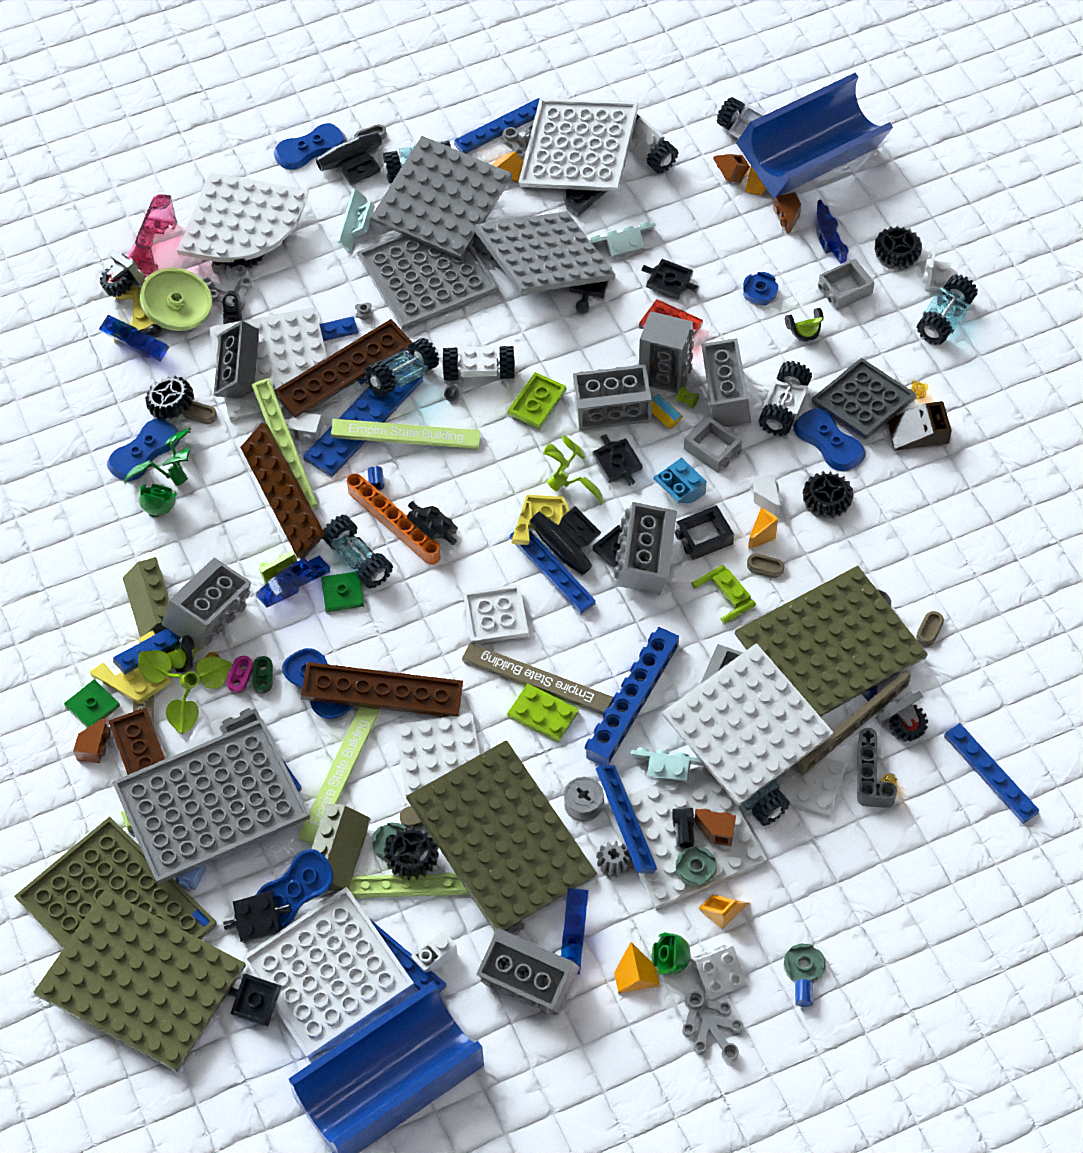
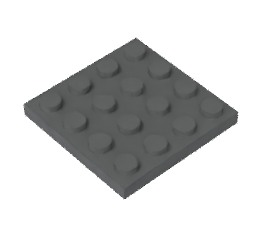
(864, 398)

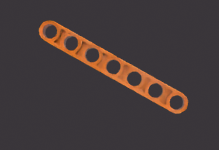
(396, 526)

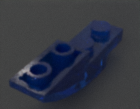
(826, 229)
(133, 338)
(290, 579)
(575, 925)

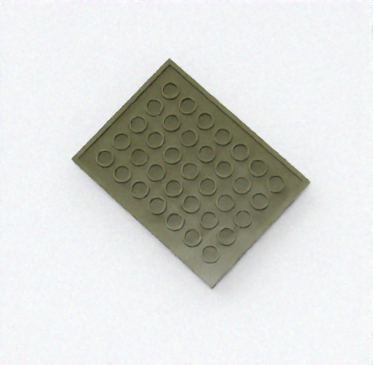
(835, 640)
(501, 836)
(110, 862)
(140, 980)

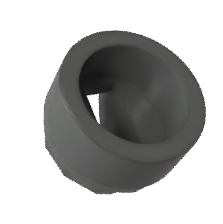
(448, 391)

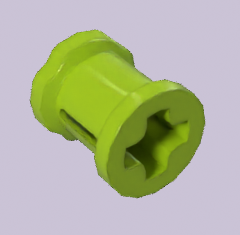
(692, 402)

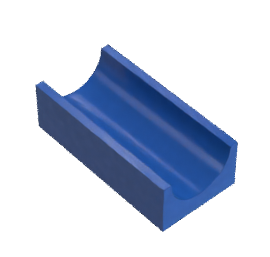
(810, 137)
(386, 1072)

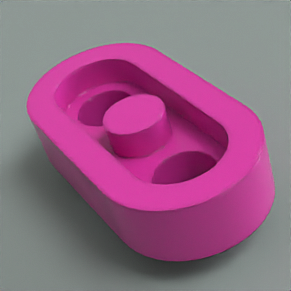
(239, 675)

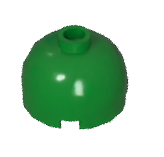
(156, 499)
(671, 954)

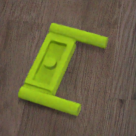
(730, 588)

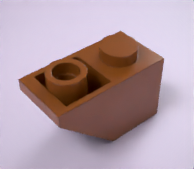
(732, 166)
(788, 209)
(91, 742)
(716, 826)

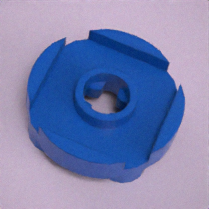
(758, 296)

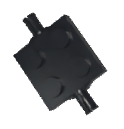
(669, 278)
(617, 460)
(432, 522)
(257, 916)

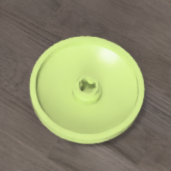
(175, 299)

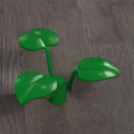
(176, 471)

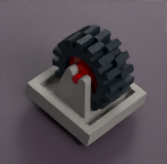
(121, 275)
(905, 717)

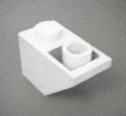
(305, 427)
(765, 493)
(435, 952)

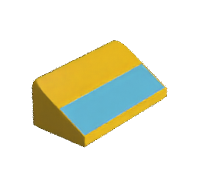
(665, 412)

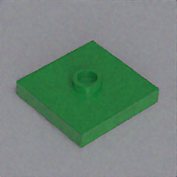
(342, 591)
(91, 704)

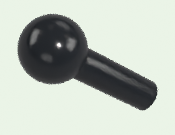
(153, 330)

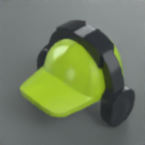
(805, 329)
(183, 658)

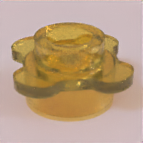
(919, 388)

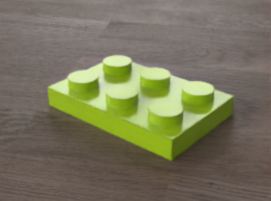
(537, 400)
(543, 712)

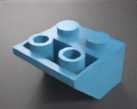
(682, 482)

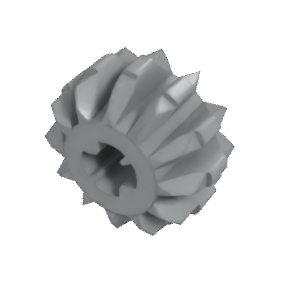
(613, 865)

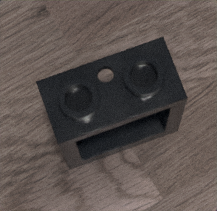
(713, 514)

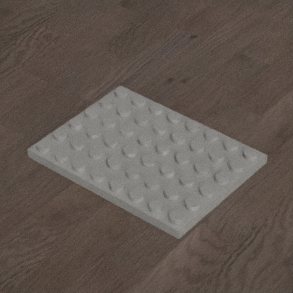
(210, 801)

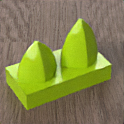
(271, 569)

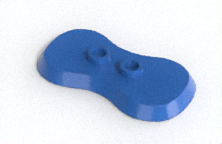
(298, 151)
(144, 447)
(836, 447)
(294, 672)
(305, 879)

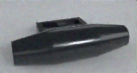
(353, 158)
(568, 537)

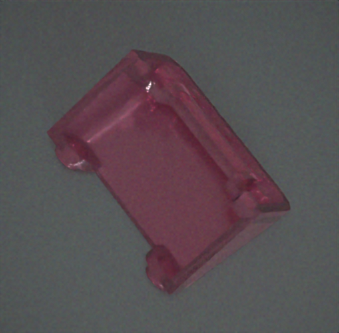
(156, 219)

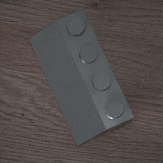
(236, 361)

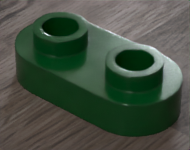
(262, 676)

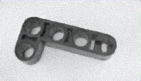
(869, 767)

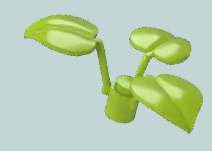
(560, 477)
(211, 671)

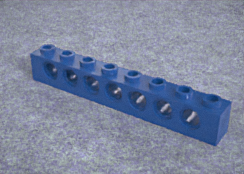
(604, 752)

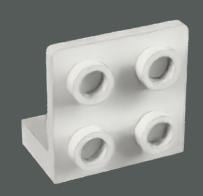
(937, 270)
(719, 970)

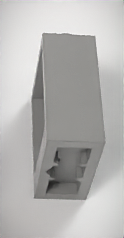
(859, 275)
(708, 425)

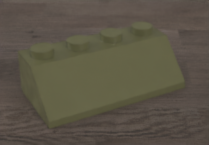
(147, 595)
(341, 841)

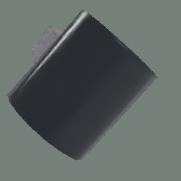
(683, 822)

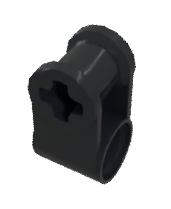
(231, 312)

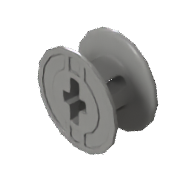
(583, 788)

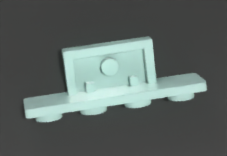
(356, 220)
(625, 241)
(667, 766)

